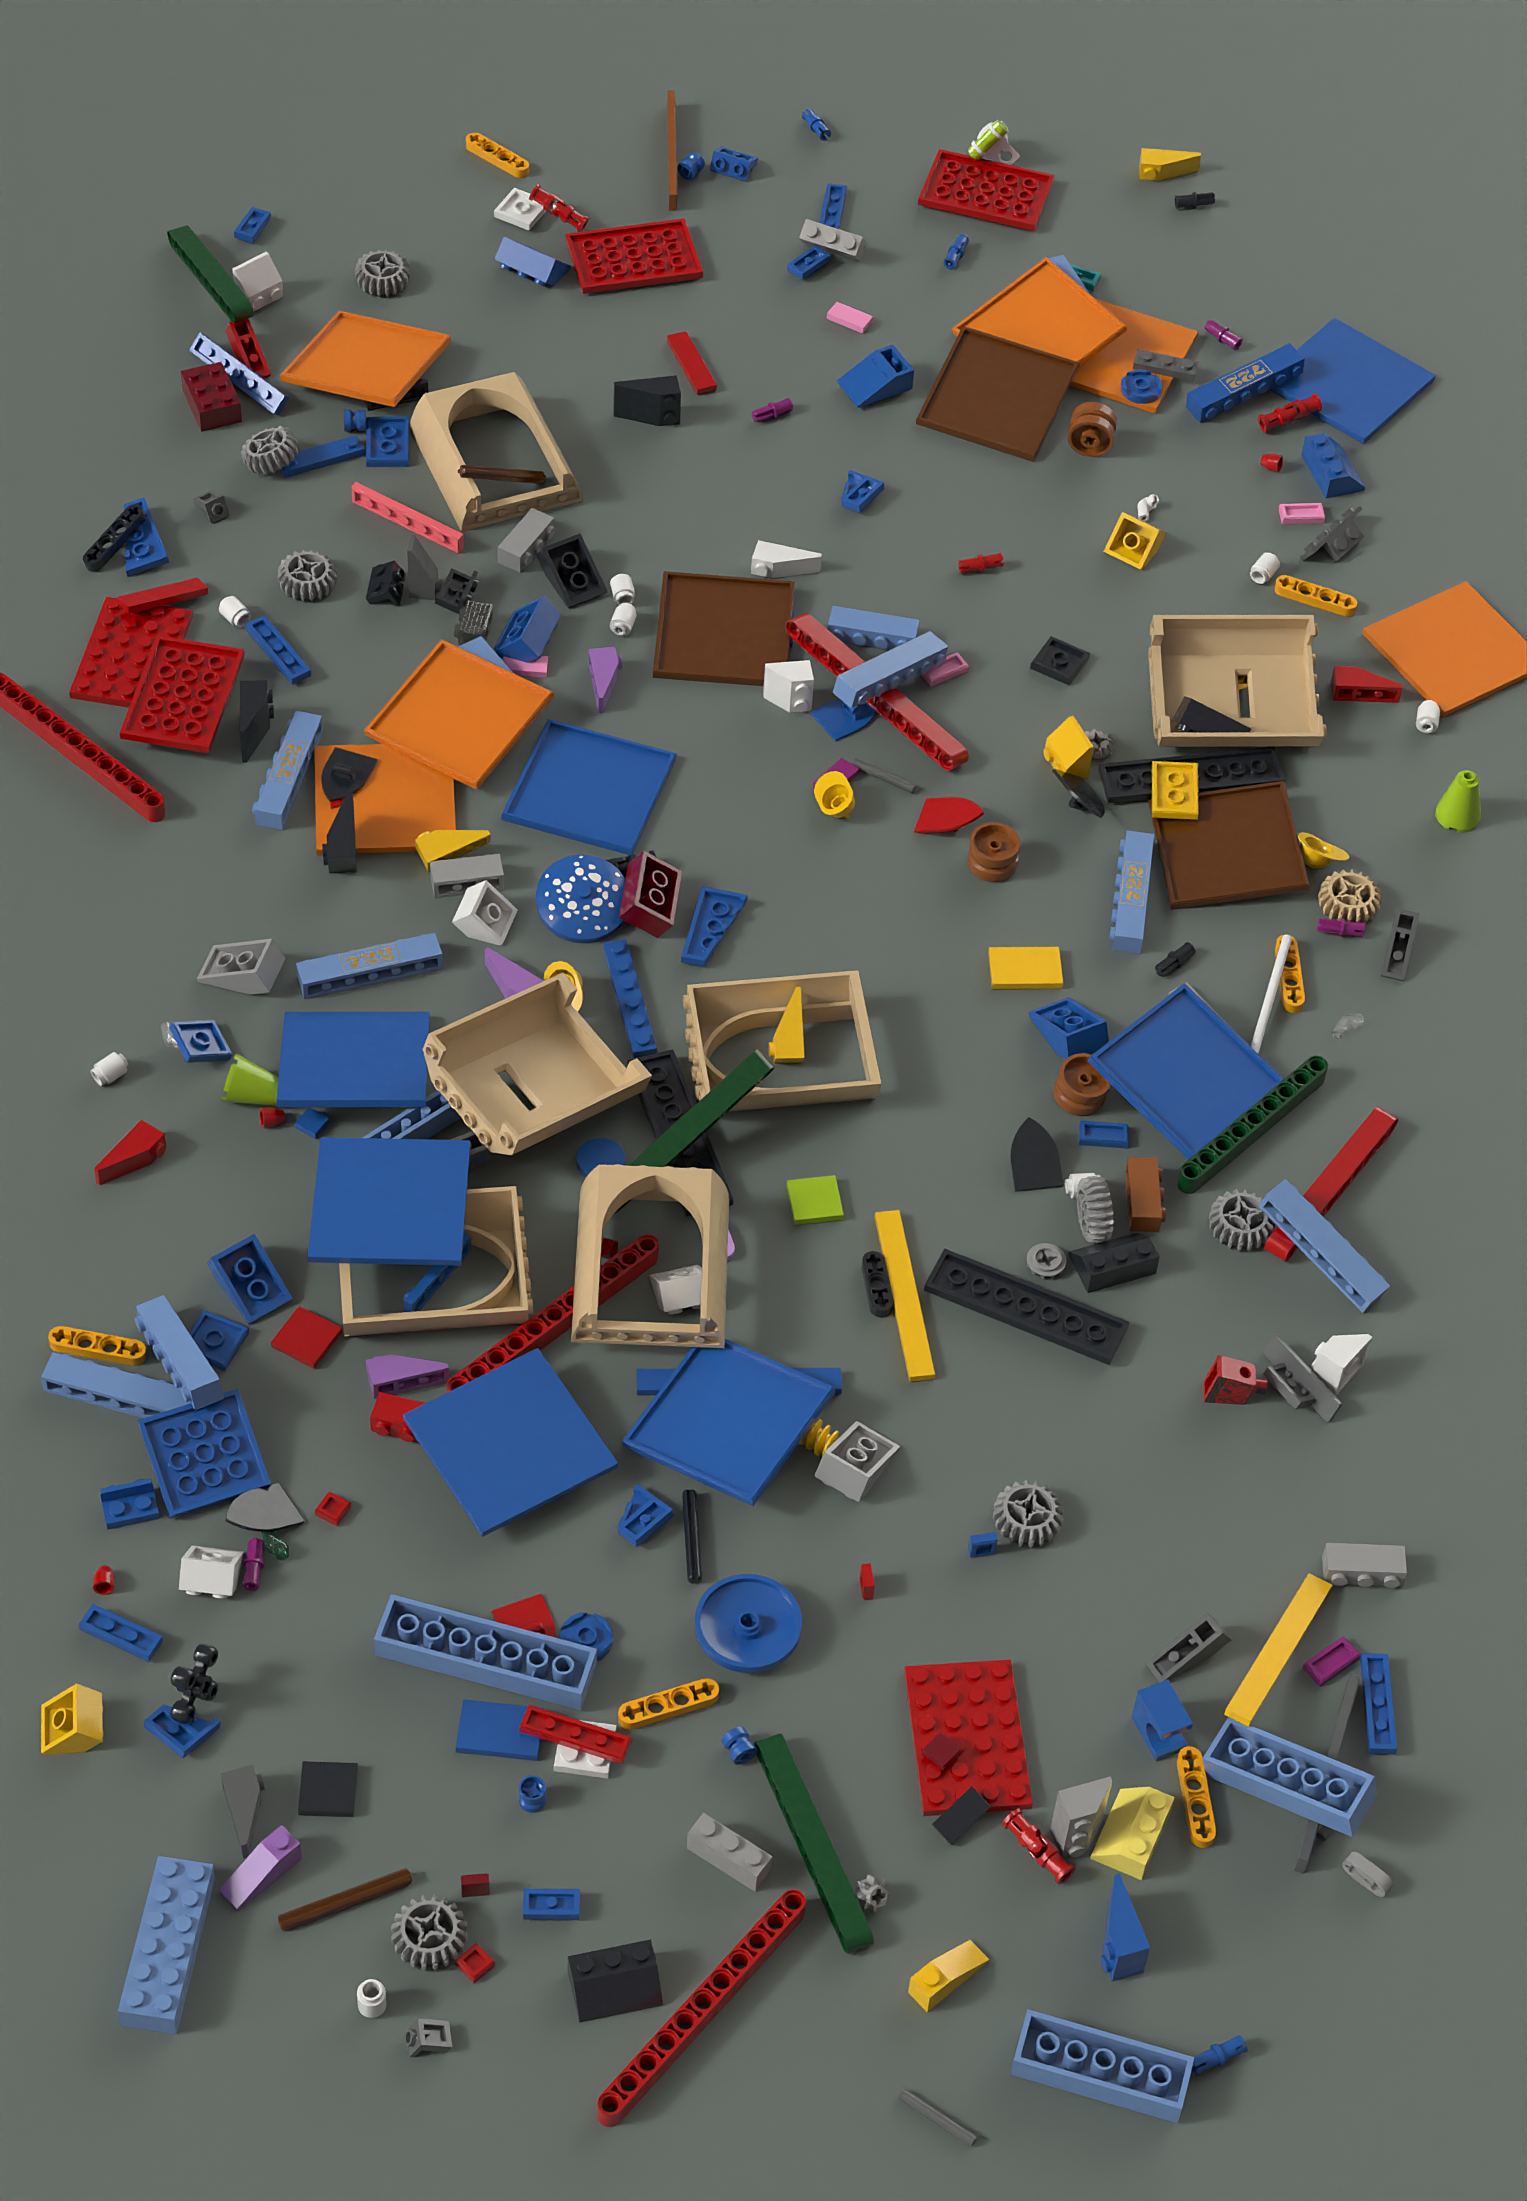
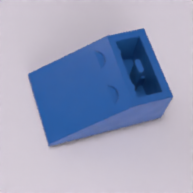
(878, 377)

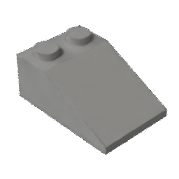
(243, 966)
(856, 1461)

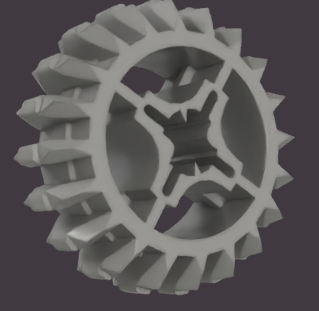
(382, 272)
(270, 450)
(307, 575)
(1095, 1209)
(1242, 1216)
(1042, 1521)
(413, 1920)

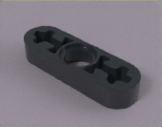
(881, 1275)

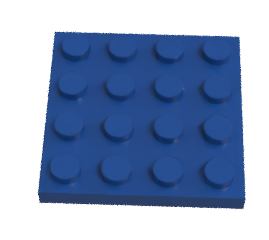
(203, 1454)

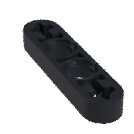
(131, 519)

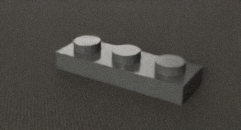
(1165, 365)

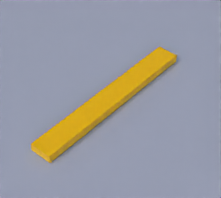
(904, 1296)
(1278, 1650)

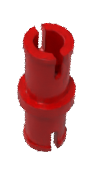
(980, 563)

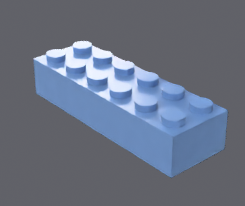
(1290, 1776)
(166, 1945)
(1102, 2066)

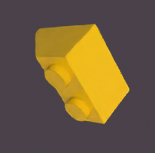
(1134, 541)
(1069, 749)
(72, 1721)

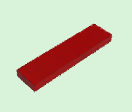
(691, 363)
(162, 595)
(575, 1734)

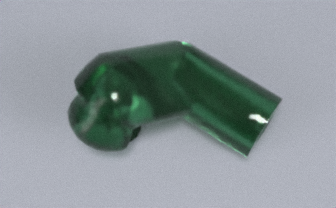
(275, 1545)

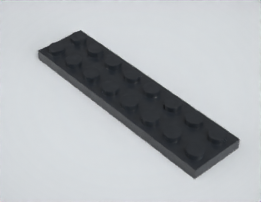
(1216, 771)
(665, 1102)
(1026, 1306)

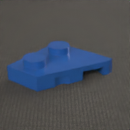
(860, 491)
(643, 1516)
(178, 1736)

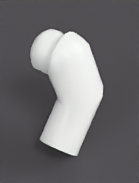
(1145, 506)

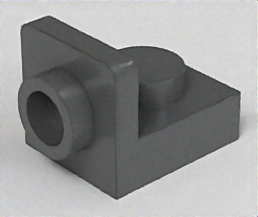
(213, 505)
(428, 2036)

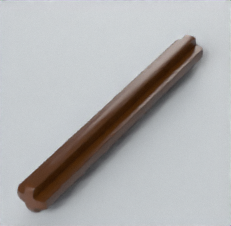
(501, 474)
(344, 1899)

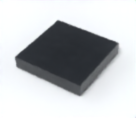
(1060, 660)
(328, 1789)

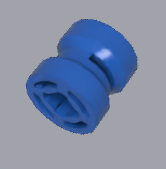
(691, 165)
(360, 420)
(739, 1745)
(532, 1787)

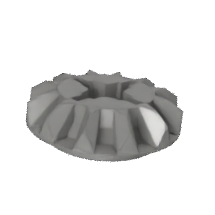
(1107, 743)
(1051, 1253)

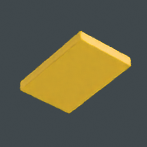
(1174, 790)
(1025, 968)

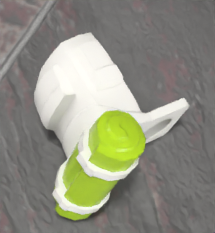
(991, 141)

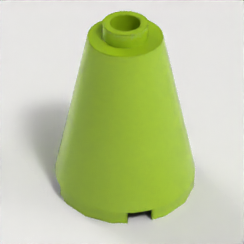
(1460, 803)
(250, 1084)

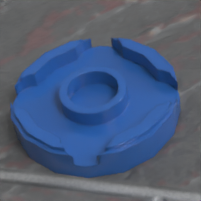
(1141, 386)
(599, 1152)
(589, 1631)

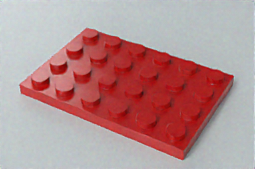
(986, 190)
(633, 256)
(121, 649)
(182, 694)
(980, 1714)

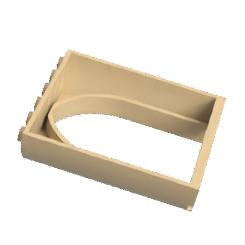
(431, 432)
(732, 1007)
(708, 1202)
(494, 1226)

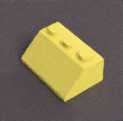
(1133, 1830)

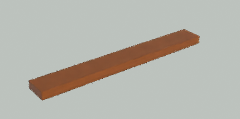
(672, 153)

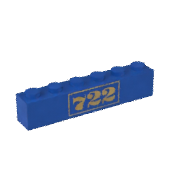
(1245, 382)

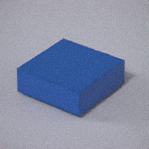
(312, 1122)
(982, 1544)

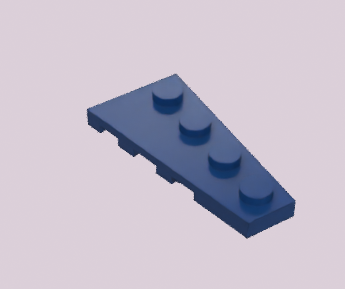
(144, 547)
(711, 921)

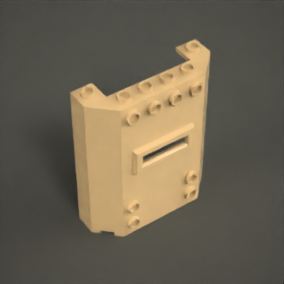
(1203, 660)
(545, 1053)

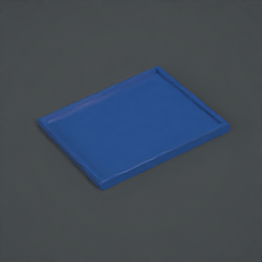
(1356, 380)
(589, 787)
(353, 1059)
(1185, 1070)
(389, 1201)
(729, 1419)
(510, 1442)

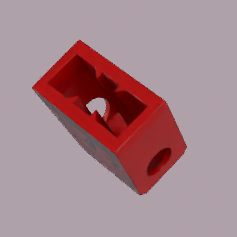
(1232, 1382)

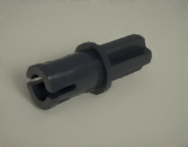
(1194, 200)
(1175, 959)

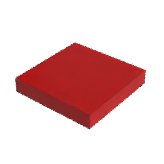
(306, 1337)

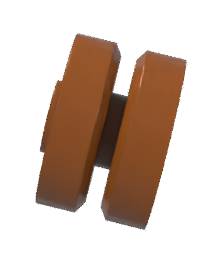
(1092, 429)
(993, 851)
(1080, 1086)

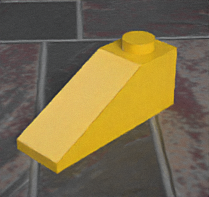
(1165, 164)
(449, 844)
(788, 1038)
(946, 1974)

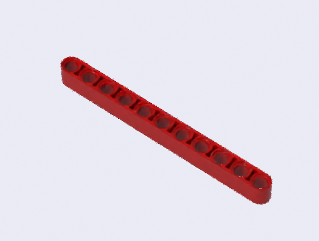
(891, 704)
(81, 750)
(562, 1311)
(700, 2018)

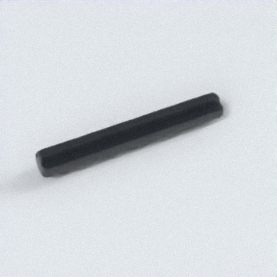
(692, 1539)

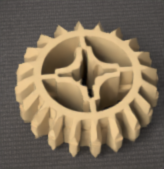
(1351, 891)

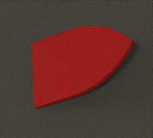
(947, 814)
(527, 1614)

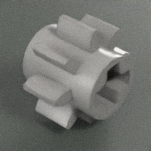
(871, 1893)

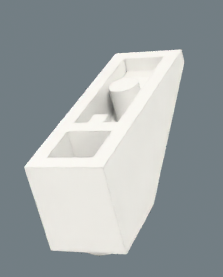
(782, 561)

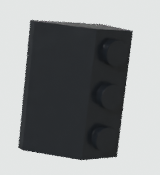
(1115, 1261)
(615, 1980)

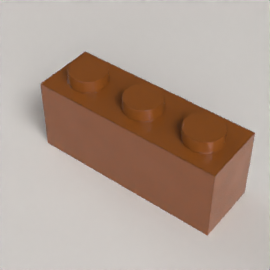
(1144, 1194)

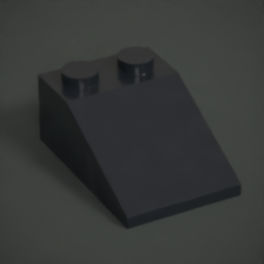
(648, 400)
(572, 571)
(254, 715)
(1202, 719)
(341, 843)

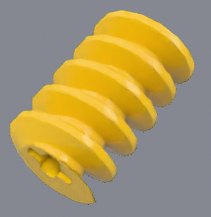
(818, 1438)

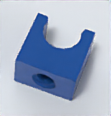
(1161, 1719)

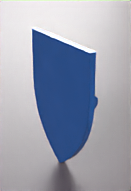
(841, 720)

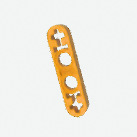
(479, 144)
(1317, 592)
(1291, 974)
(96, 1350)
(666, 1699)
(1198, 1796)

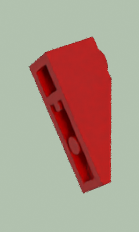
(246, 346)
(1360, 685)
(132, 1153)

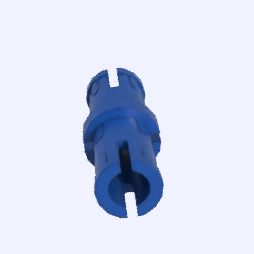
(816, 124)
(956, 251)
(1219, 2054)

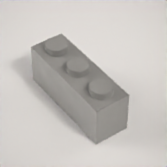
(833, 240)
(526, 540)
(456, 875)
(1364, 1564)
(729, 1852)

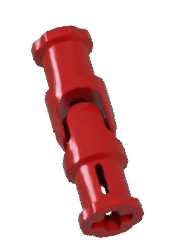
(560, 209)
(1290, 414)
(1038, 1844)

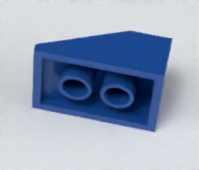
(1070, 1028)
(249, 1279)
(1124, 1939)

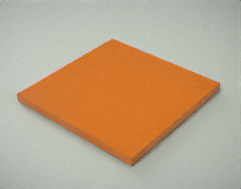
(1048, 314)
(366, 358)
(1104, 371)
(1452, 648)
(458, 714)
(393, 805)

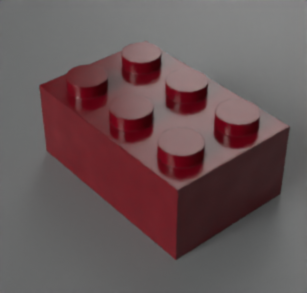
(211, 396)
(650, 894)

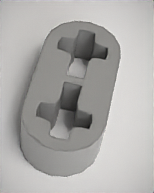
(1367, 1874)

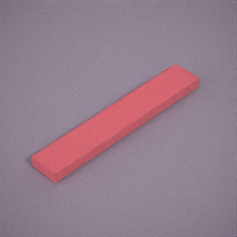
(407, 518)

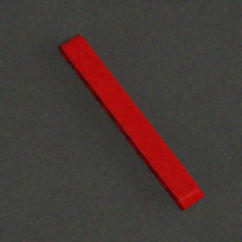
(1339, 1174)

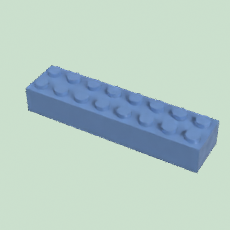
(485, 1652)

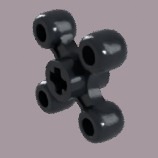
(194, 1683)

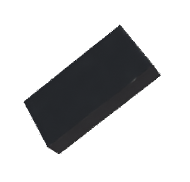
(961, 1815)

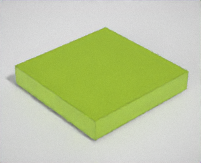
(815, 1200)

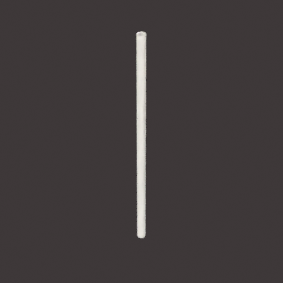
(1271, 992)

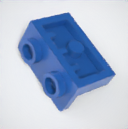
(732, 163)
(129, 1503)

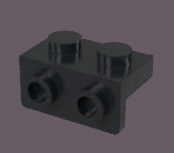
(386, 583)
(456, 590)

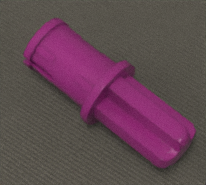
(1223, 334)
(772, 410)
(1341, 927)
(253, 1564)

